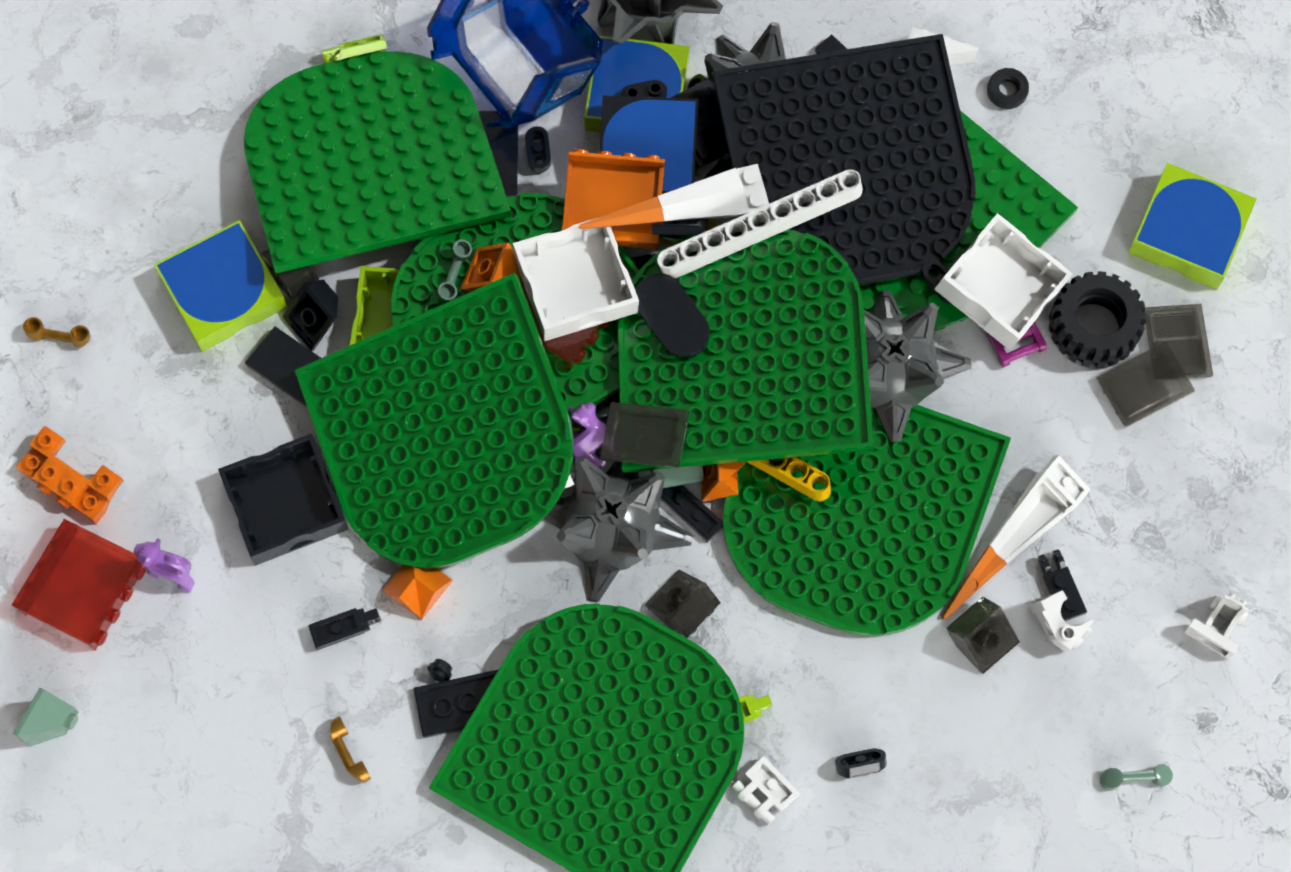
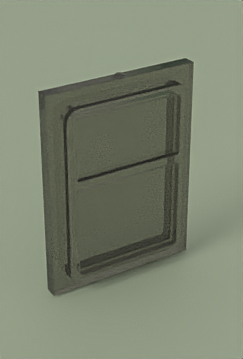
(1185, 334)
(1145, 384)
(645, 434)

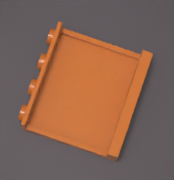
(610, 183)

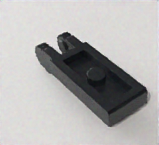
(1062, 580)

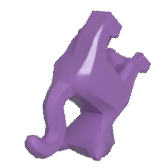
(590, 436)
(165, 564)

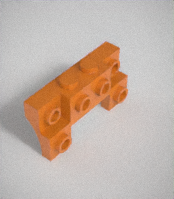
(61, 480)

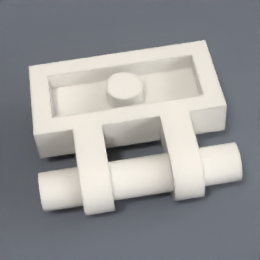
(771, 784)

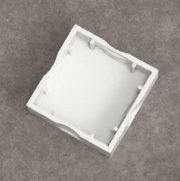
(574, 279)
(1003, 281)

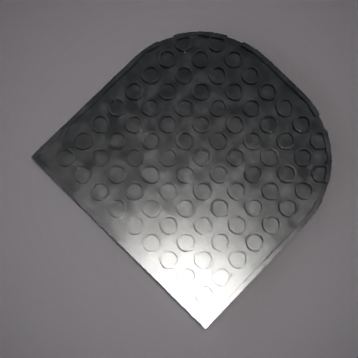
(868, 111)

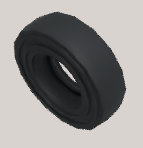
(1009, 75)

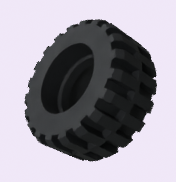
(1106, 292)

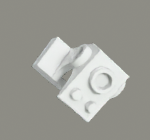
(1230, 608)
(1056, 629)

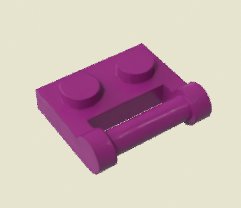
(1005, 358)

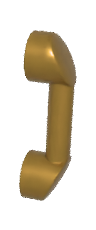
(35, 330)
(357, 770)

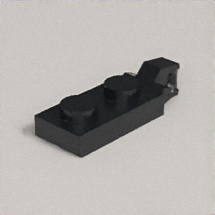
(342, 627)

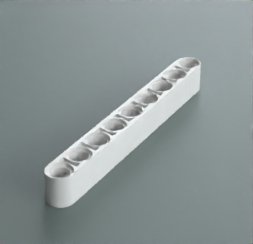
(769, 215)

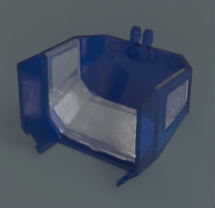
(519, 52)

